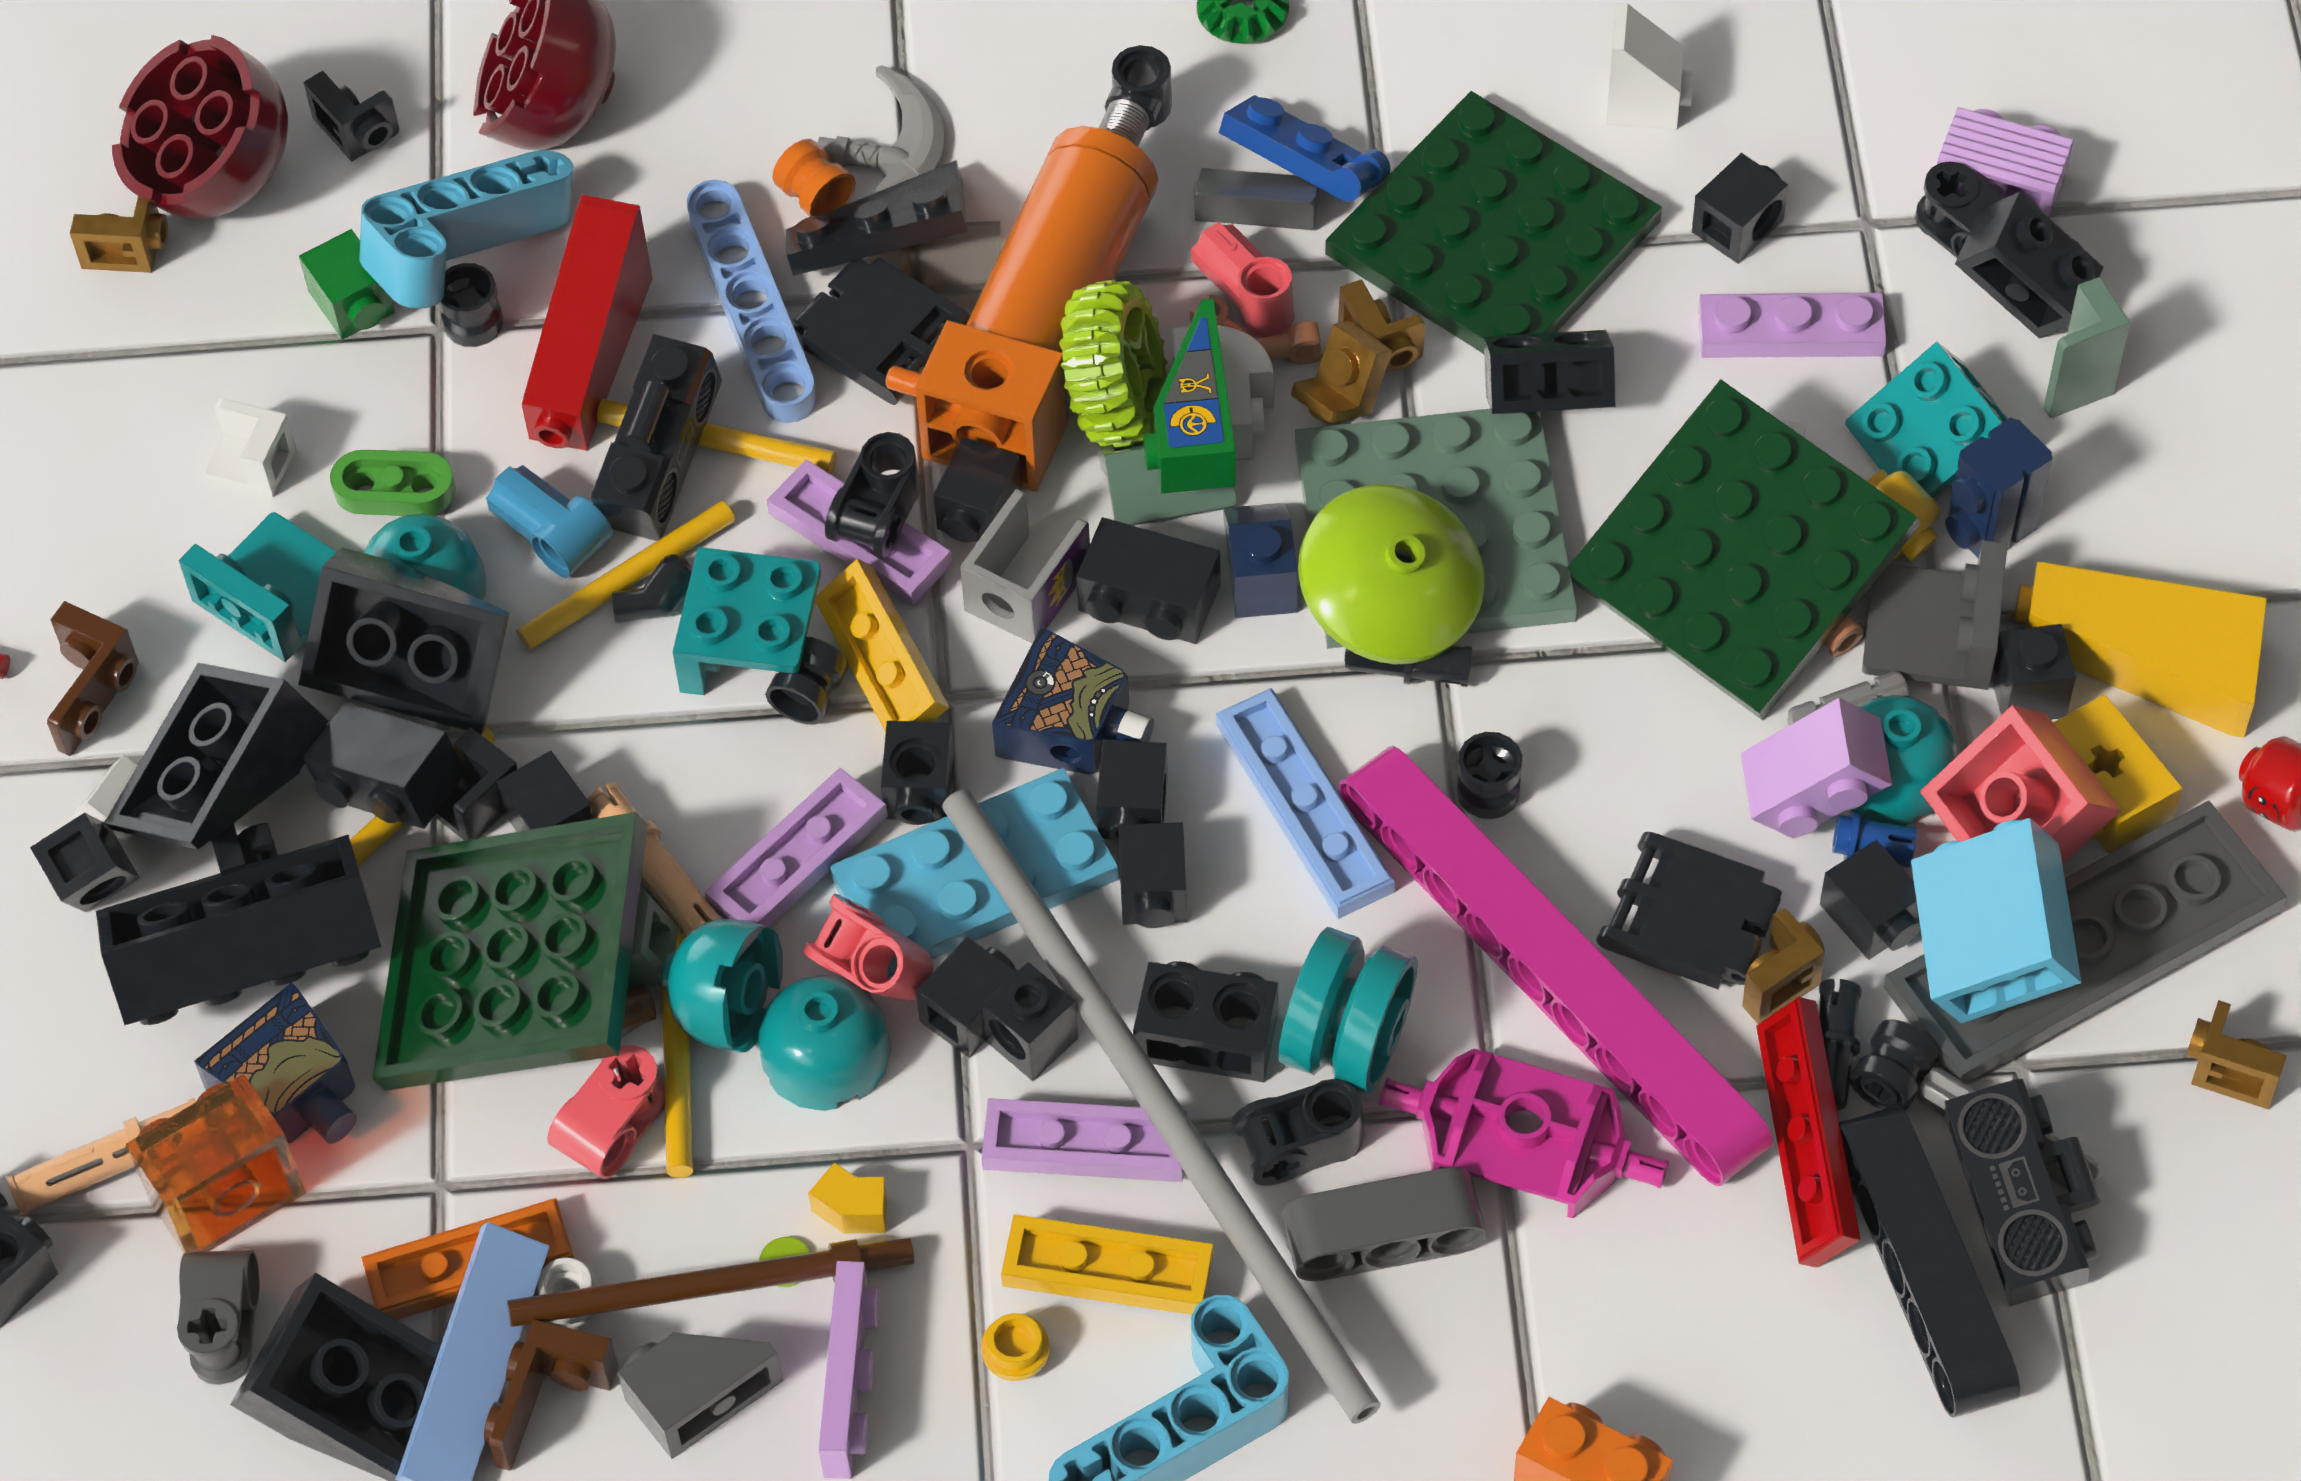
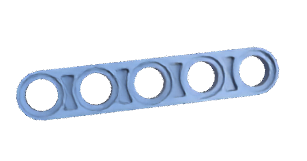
(755, 323)

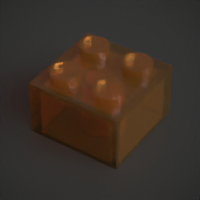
(216, 1166)

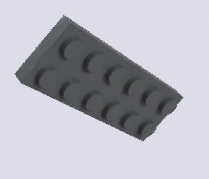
(2131, 924)

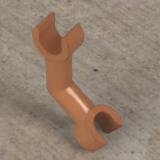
(1298, 344)

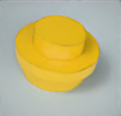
(1015, 1347)

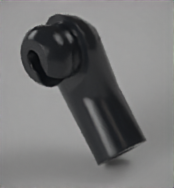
(660, 594)

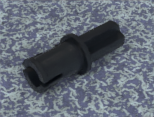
(1448, 667)
(1838, 1024)

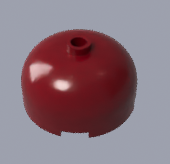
(546, 72)
(201, 129)

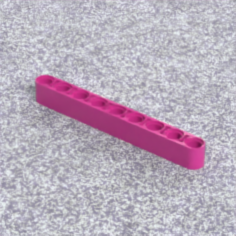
(1556, 966)

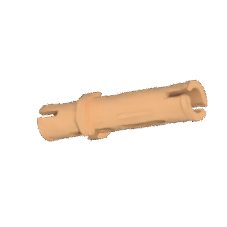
(659, 869)
(31, 1187)

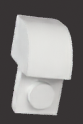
(1248, 383)

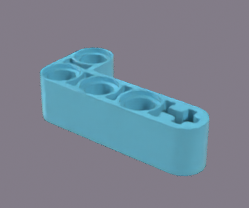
(422, 226)
(1214, 1395)

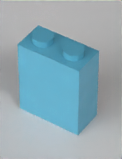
(1995, 920)

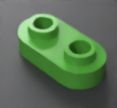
(394, 482)

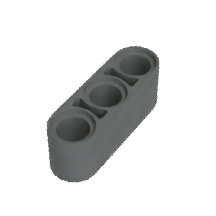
(1383, 1224)

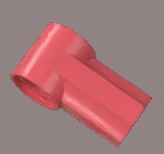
(1250, 280)

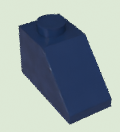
(1261, 559)

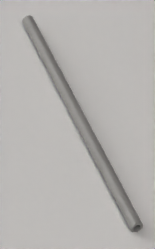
(1163, 1109)

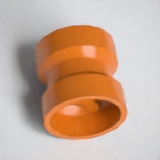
(808, 174)

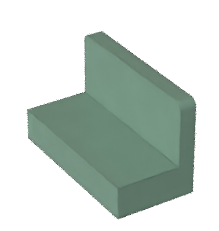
(2090, 353)
(1137, 491)

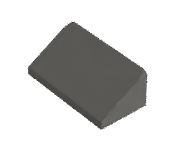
(1255, 199)

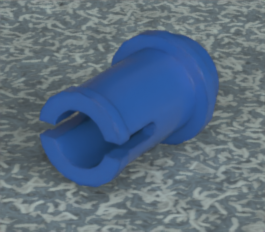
(1855, 833)

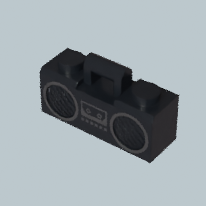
(657, 437)
(2004, 1164)

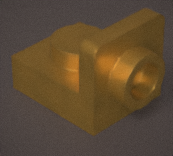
(119, 241)
(1402, 336)
(1346, 376)
(1785, 971)
(2231, 1065)

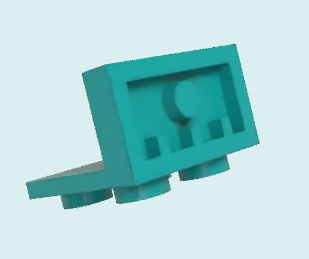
(1926, 419)
(262, 585)
(743, 615)

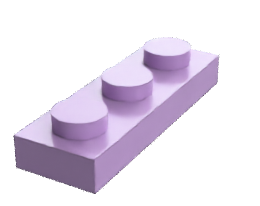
(1792, 325)
(804, 505)
(797, 851)
(1075, 1141)
(847, 1370)

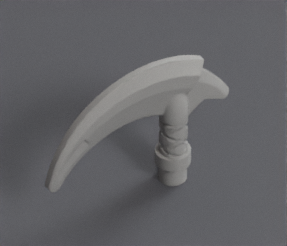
(919, 142)

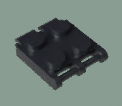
(875, 323)
(1694, 915)

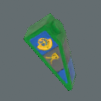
(1192, 415)

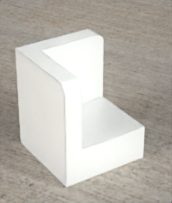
(252, 448)

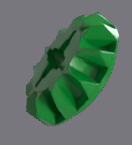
(1242, 23)

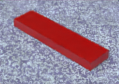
(1808, 1133)

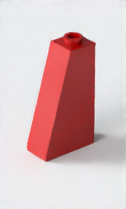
(587, 322)

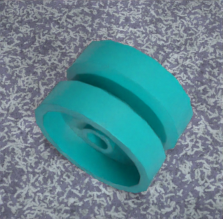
(1348, 1010)

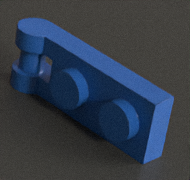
(1304, 148)

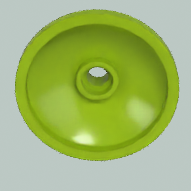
(1370, 596)

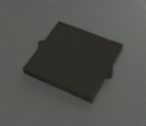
(957, 263)

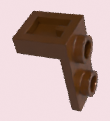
(107, 666)
(567, 1356)

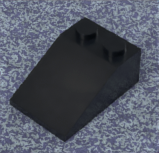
(403, 641)
(216, 756)
(340, 1378)

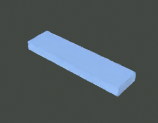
(1305, 803)
(472, 1358)

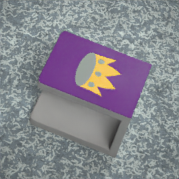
(993, 553)

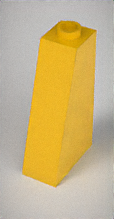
(2155, 639)

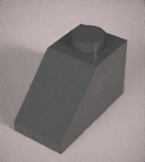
(695, 1384)

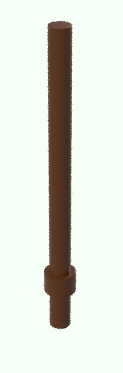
(708, 1281)

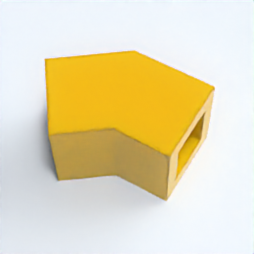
(850, 1201)

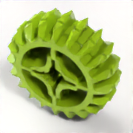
(1112, 362)

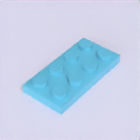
(939, 893)

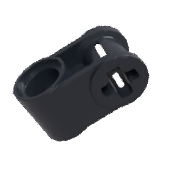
(1954, 212)
(876, 505)
(1295, 1130)

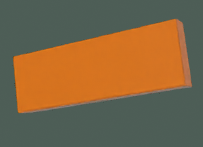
(431, 1269)

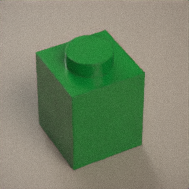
(343, 287)

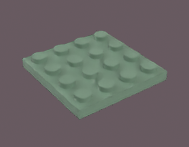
(1485, 472)

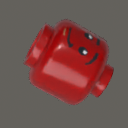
(2274, 782)

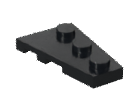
(885, 221)

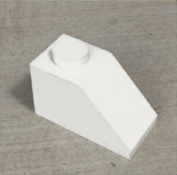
(1645, 74)

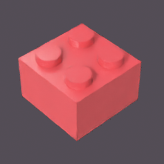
(2018, 773)

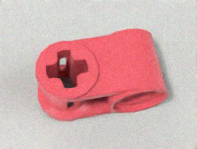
(861, 947)
(610, 1112)

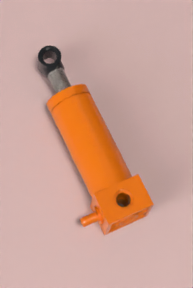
(1002, 369)

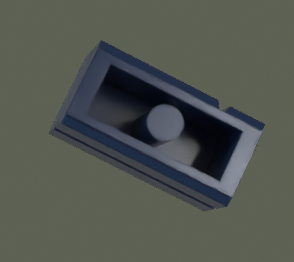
(1999, 487)

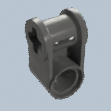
(218, 1311)

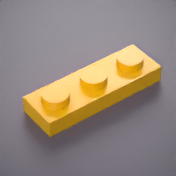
(879, 647)
(1106, 1264)

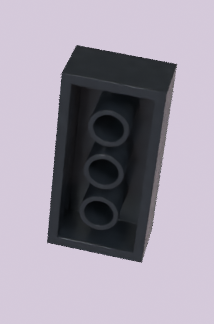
(236, 931)

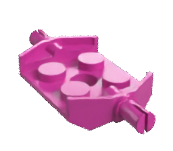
(1564, 1160)

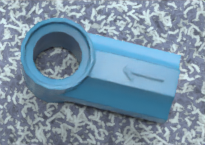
(559, 529)

